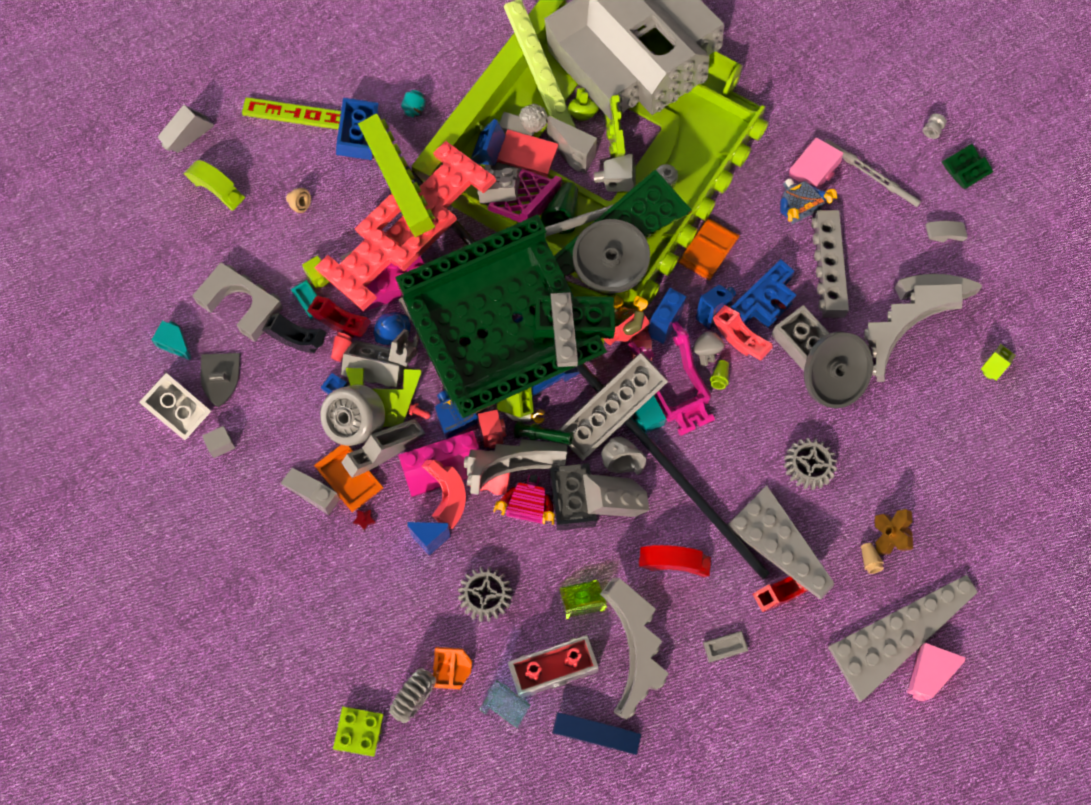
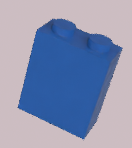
(666, 313)

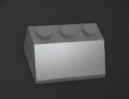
(375, 363)
(614, 496)

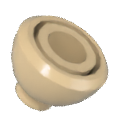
(299, 200)

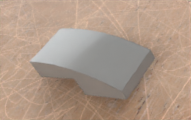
(943, 230)

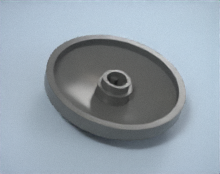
(611, 256)
(838, 369)

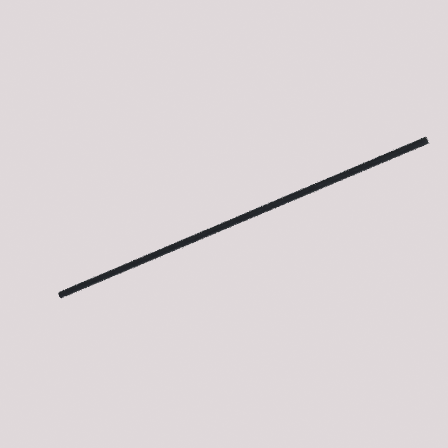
(651, 446)

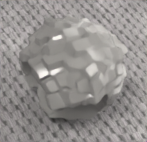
(533, 118)

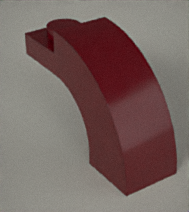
(337, 318)

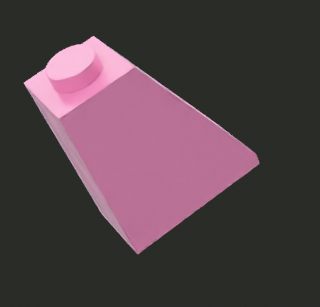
(932, 671)

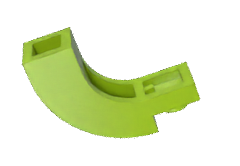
(211, 178)

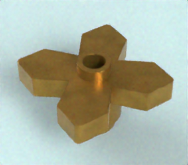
(895, 532)

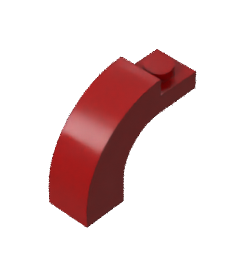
(674, 558)
(778, 593)

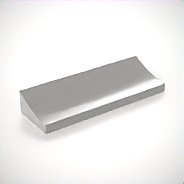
(613, 405)

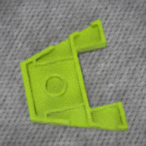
(614, 131)
(395, 400)

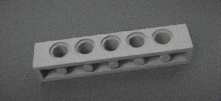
(830, 221)

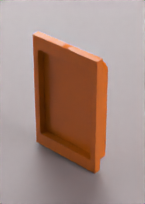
(709, 249)
(351, 491)

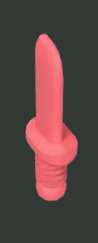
(414, 409)

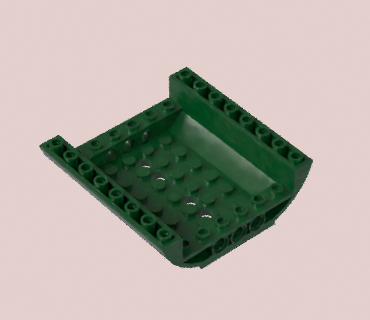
(483, 290)

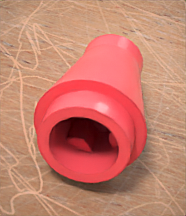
(340, 345)

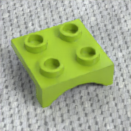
(358, 731)

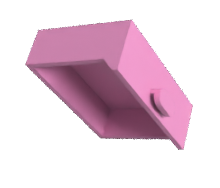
(816, 164)

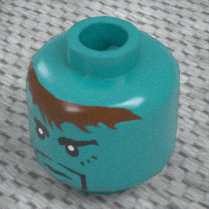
(413, 103)

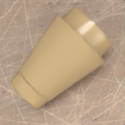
(871, 559)

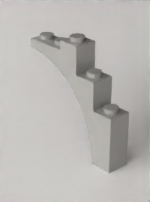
(924, 303)
(531, 454)
(642, 644)

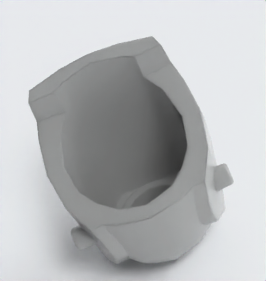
(623, 456)

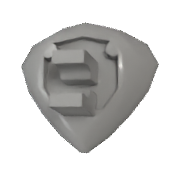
(708, 345)

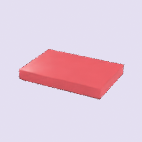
(527, 152)

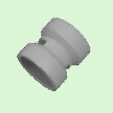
(934, 126)

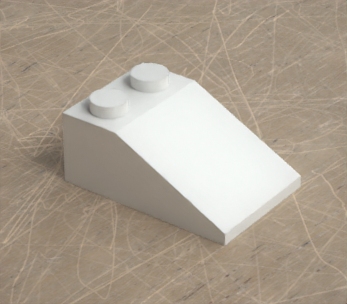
(175, 406)

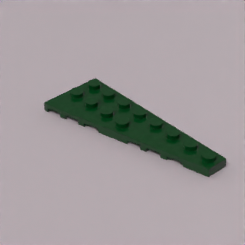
(646, 206)

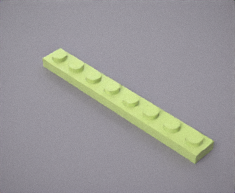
(537, 61)

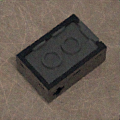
(570, 497)

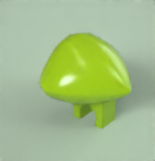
(582, 107)

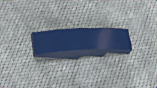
(596, 733)

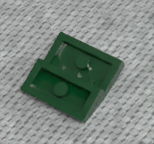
(967, 166)

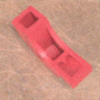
(739, 335)

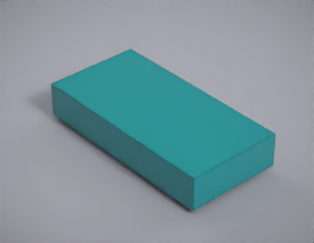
(305, 295)

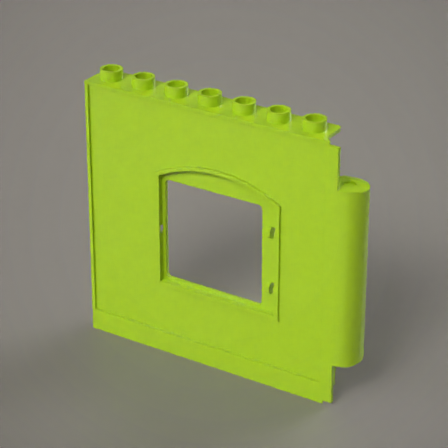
(698, 137)

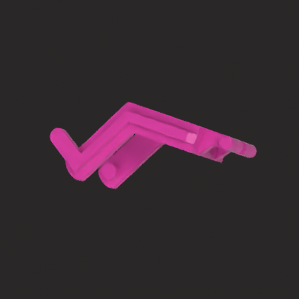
(692, 409)

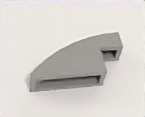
(906, 286)
(382, 447)

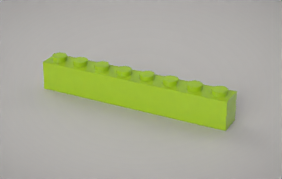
(397, 177)

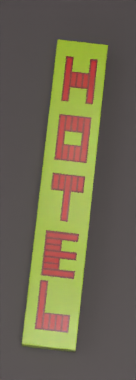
(291, 113)

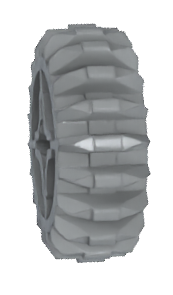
(793, 462)
(488, 576)
(412, 695)

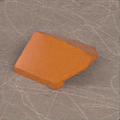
(451, 667)

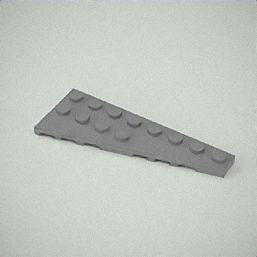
(883, 646)

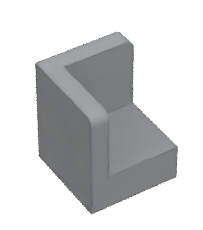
(218, 442)

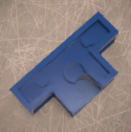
(768, 296)

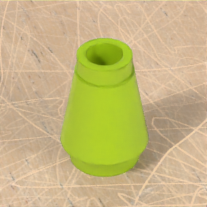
(720, 376)

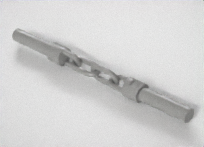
(892, 186)

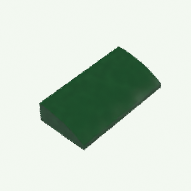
(590, 316)

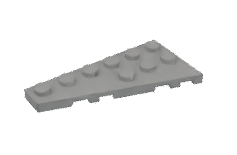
(772, 533)

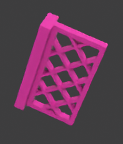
(537, 202)

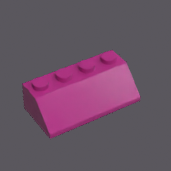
(448, 452)

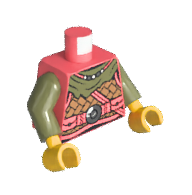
(628, 320)

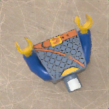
(803, 200)

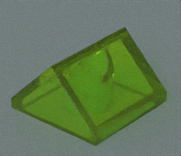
(582, 599)

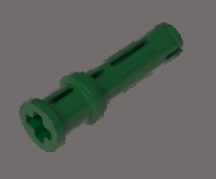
(536, 432)

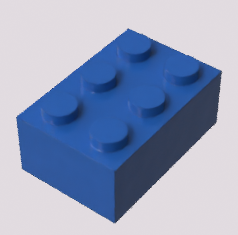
(350, 137)

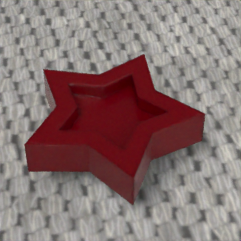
(364, 519)

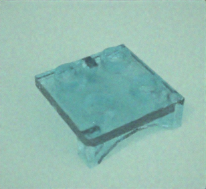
(505, 703)

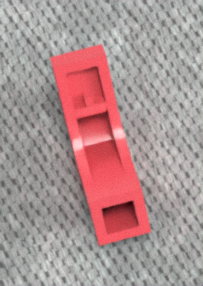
(453, 492)

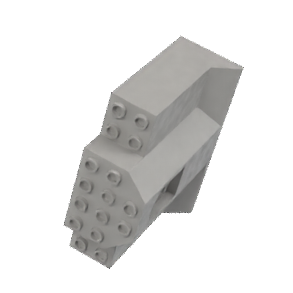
(603, 53)

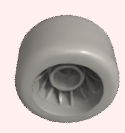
(352, 414)

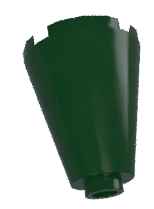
(562, 206)

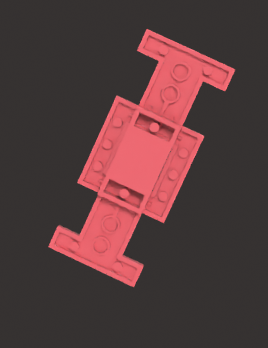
(398, 243)

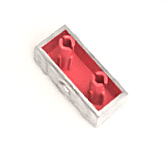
(553, 666)

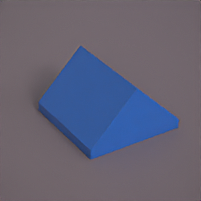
(488, 144)
(429, 535)

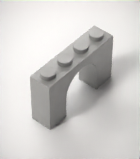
(225, 281)

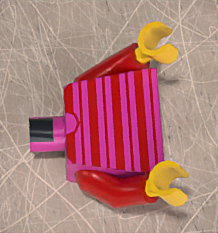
(527, 502)

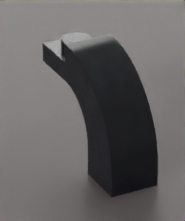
(293, 335)

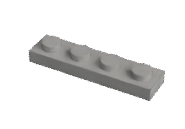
(564, 330)

